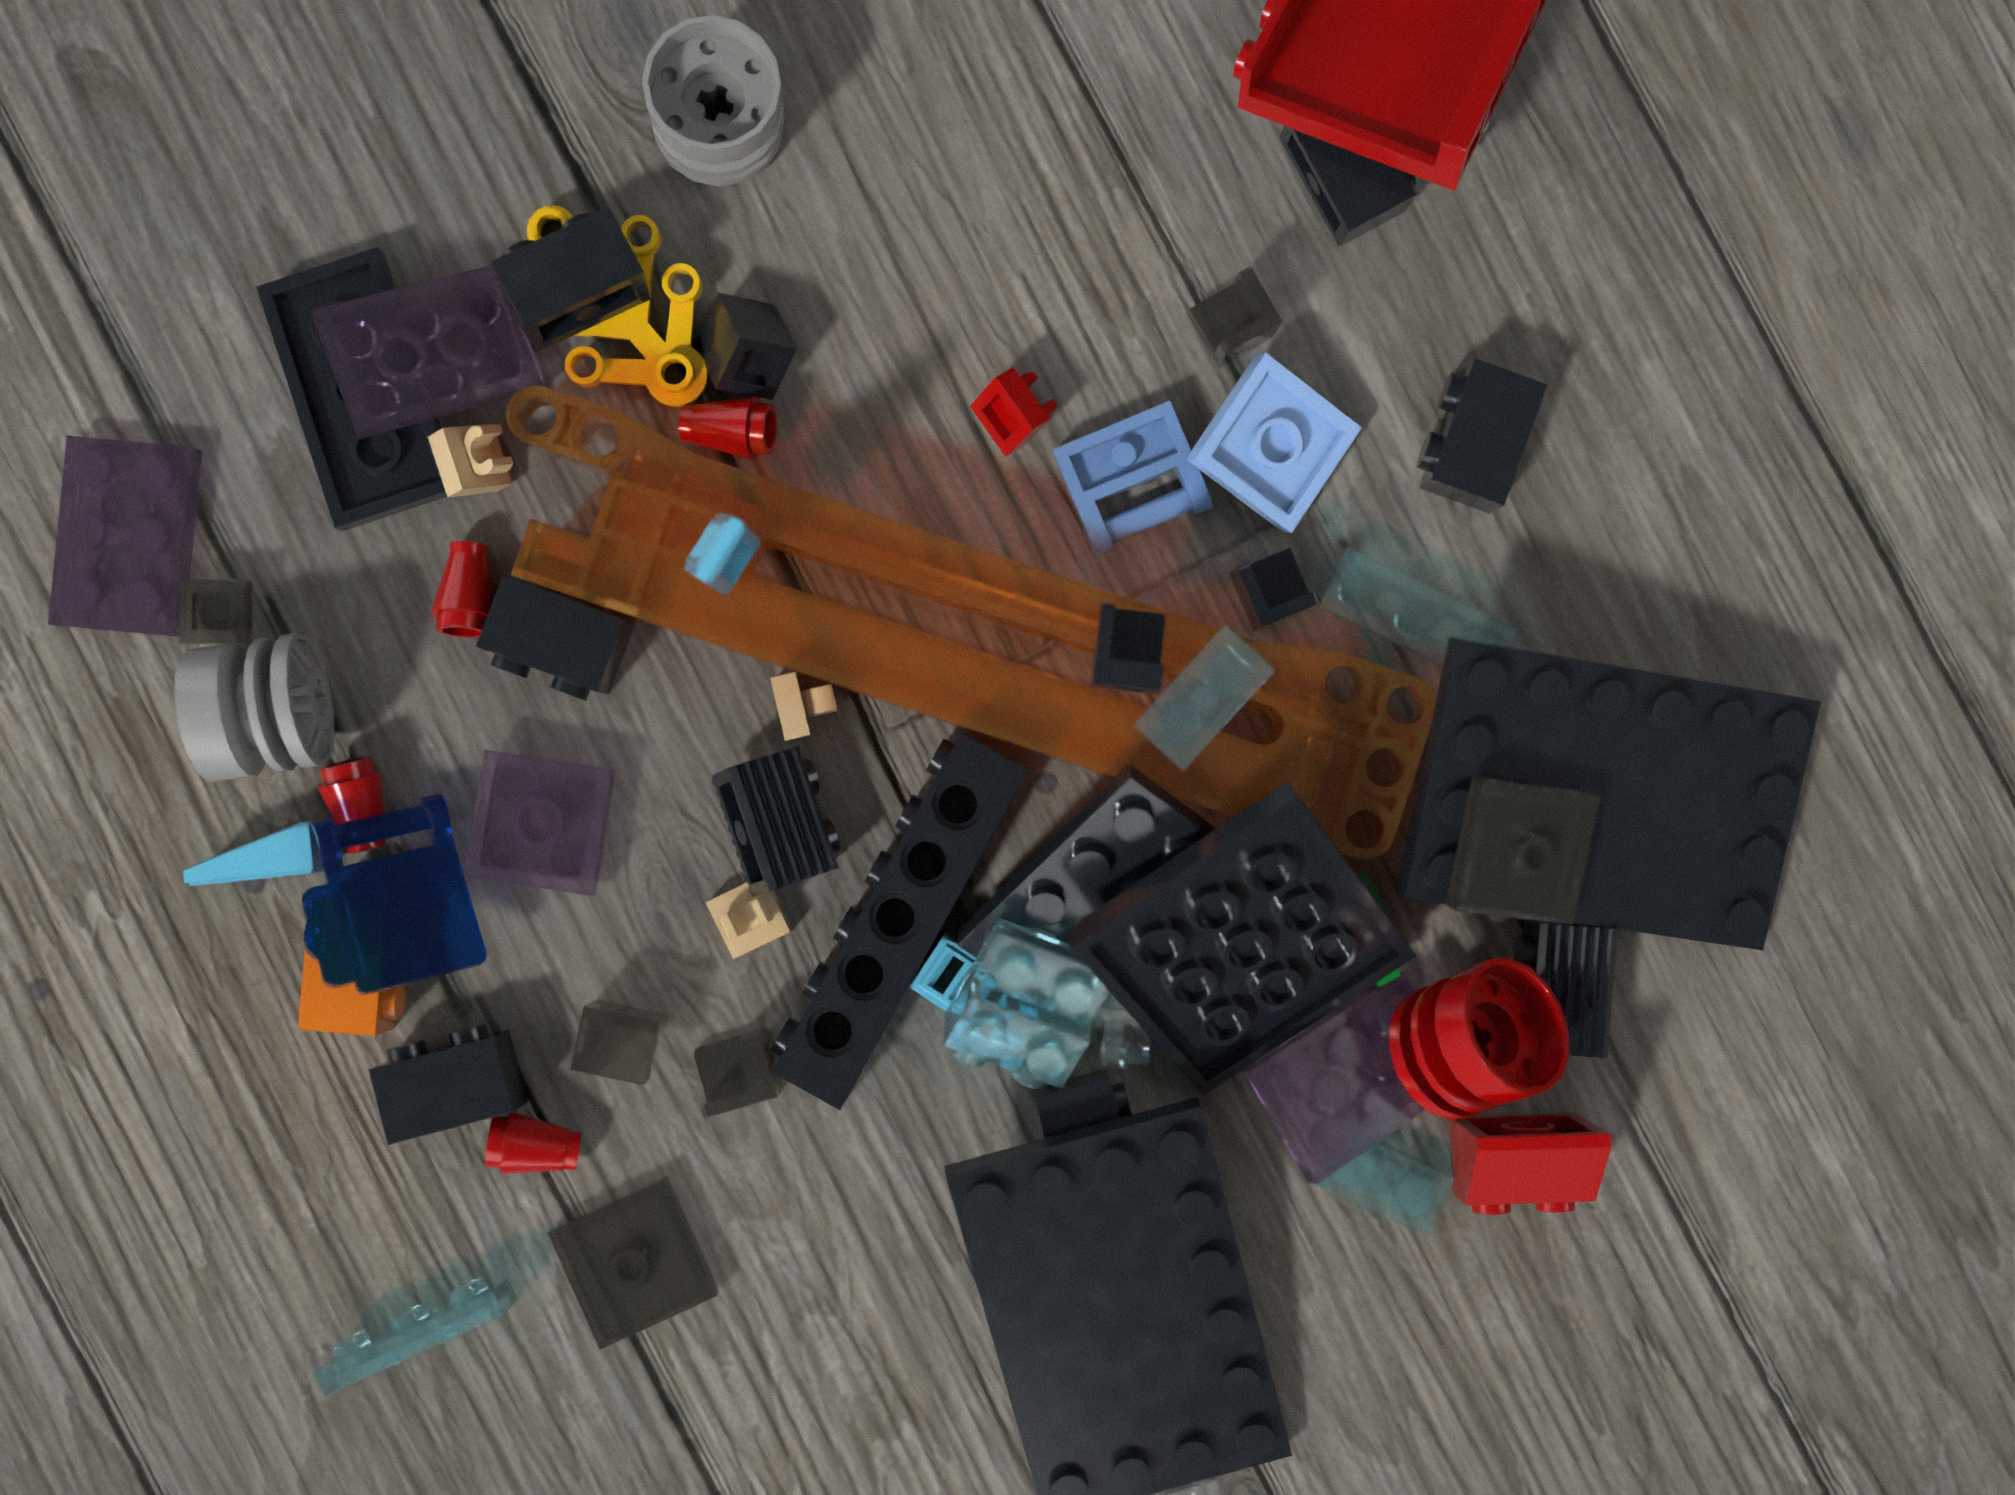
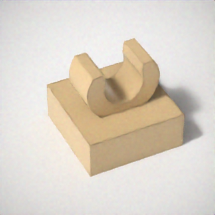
(471, 459)
(797, 706)
(748, 920)

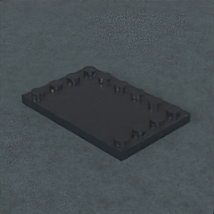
(1686, 771)
(1120, 1306)

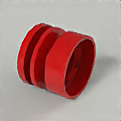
(1479, 1039)

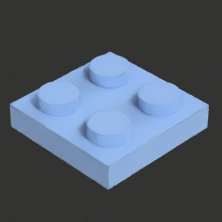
(1274, 442)

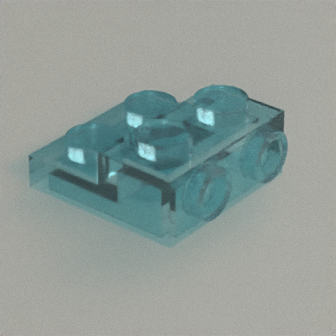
(1024, 1007)

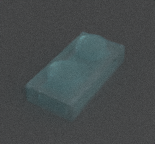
(1203, 698)
(1393, 1186)

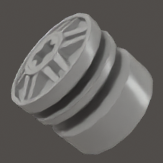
(696, 71)
(254, 707)

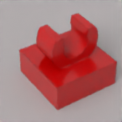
(1011, 410)

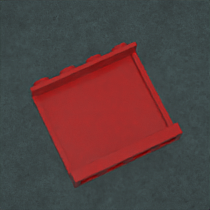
(1387, 75)

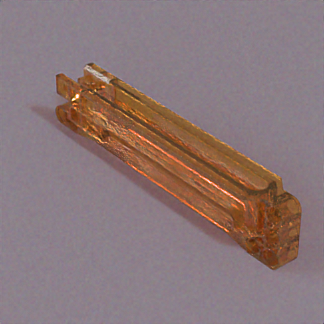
(668, 495)

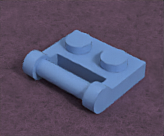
(1122, 459)

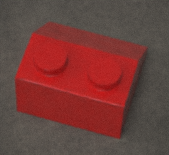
(1527, 1160)

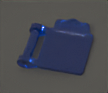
(393, 914)

